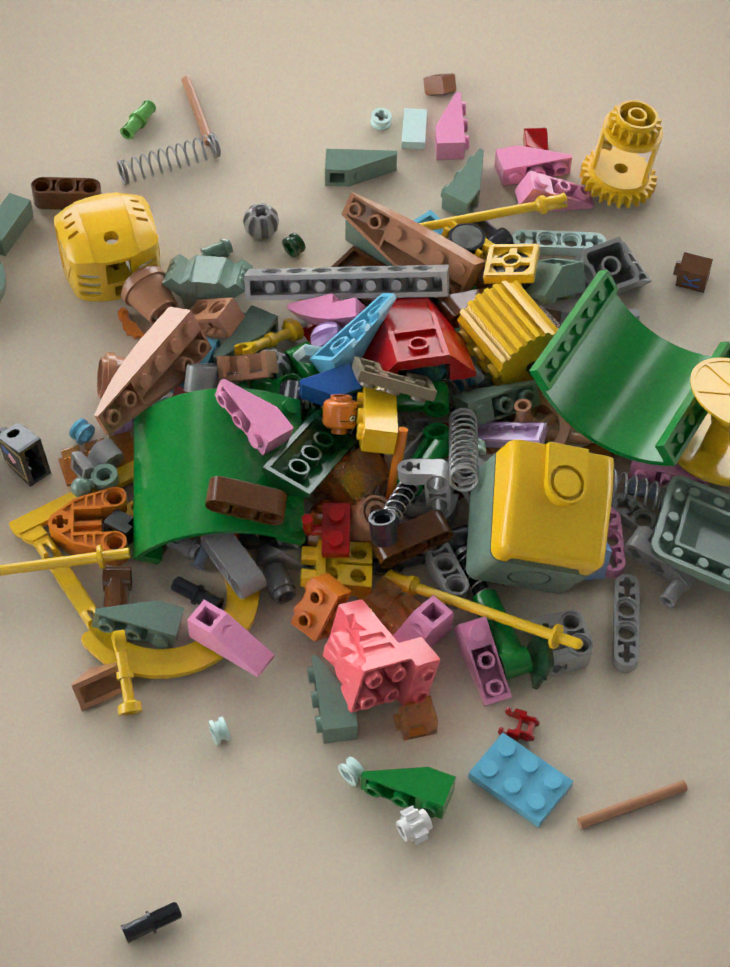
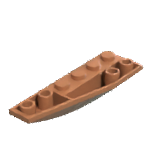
(410, 243)
(152, 368)

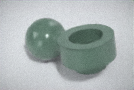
(83, 486)

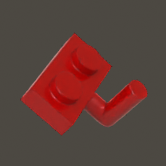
(334, 529)

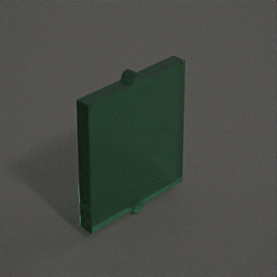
(541, 659)

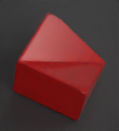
(535, 138)

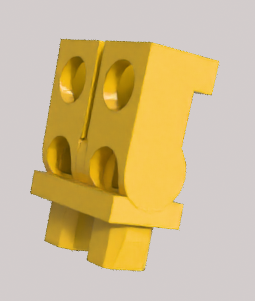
(351, 572)

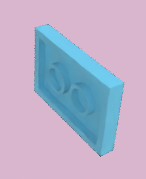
(520, 779)

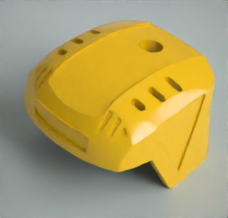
(95, 222)

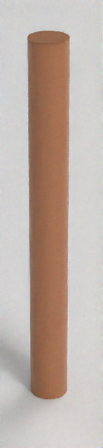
(196, 107)
(632, 804)

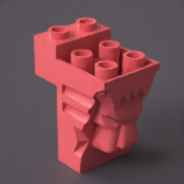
(373, 663)

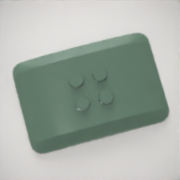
(695, 531)

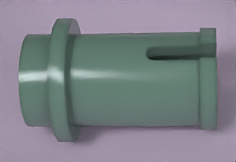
(218, 249)

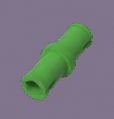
(138, 119)

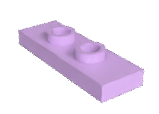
(500, 433)

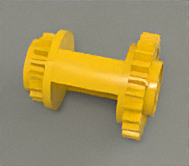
(620, 172)

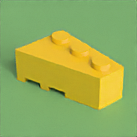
(377, 420)

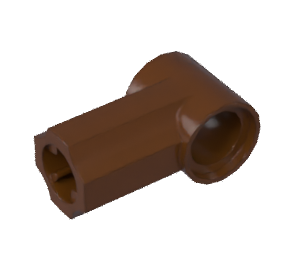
(116, 585)

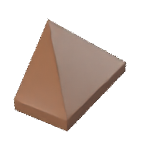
(96, 685)

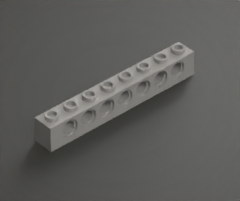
(347, 282)

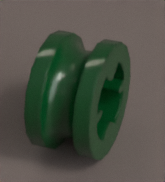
(293, 245)

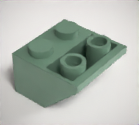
(557, 279)

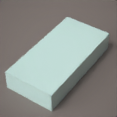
(414, 128)

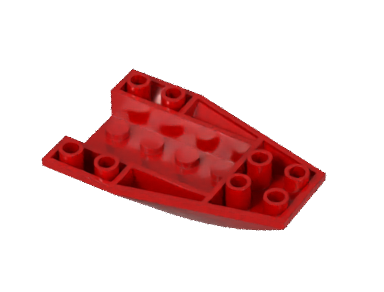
(417, 337)

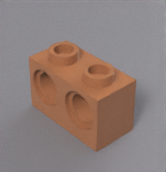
(217, 316)

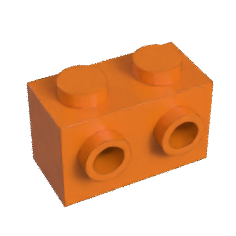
(319, 605)

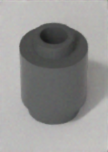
(279, 582)

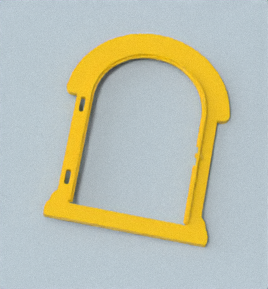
(143, 661)

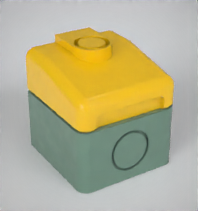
(539, 516)

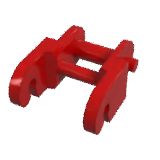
(517, 734)

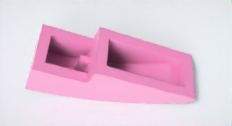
(326, 309)

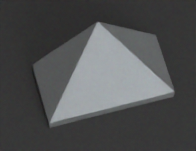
(281, 554)

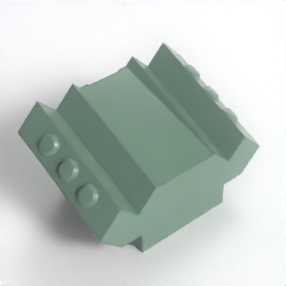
(205, 278)

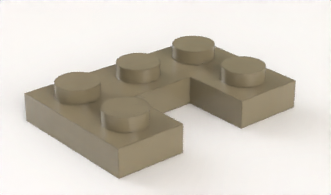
(413, 384)

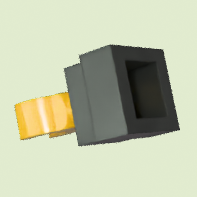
(121, 522)

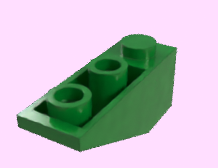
(417, 786)

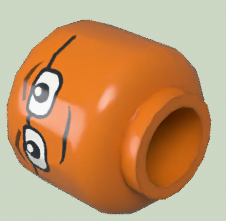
(340, 413)

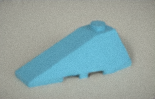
(355, 336)

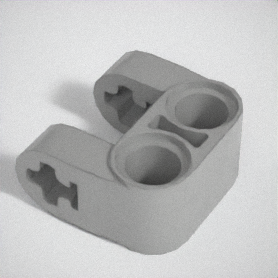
(435, 477)
(567, 658)

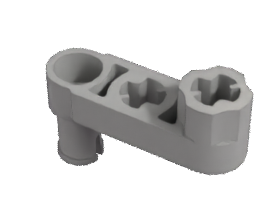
(639, 550)

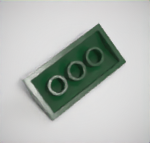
(307, 458)

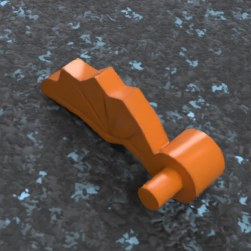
(129, 326)

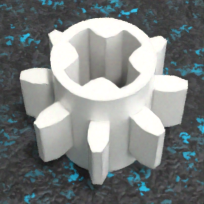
(414, 825)

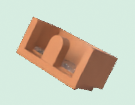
(247, 366)

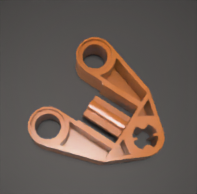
(79, 523)

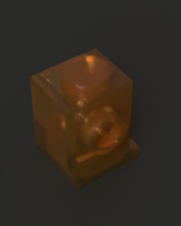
(416, 719)

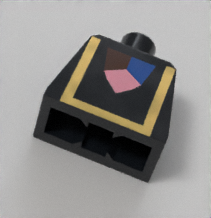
(20, 443)

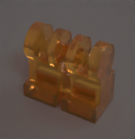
(389, 602)

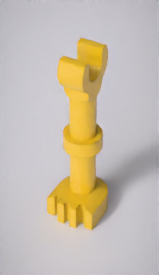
(291, 330)
(130, 705)

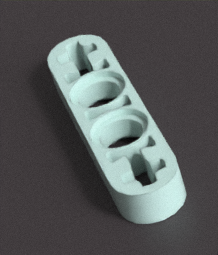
(558, 239)

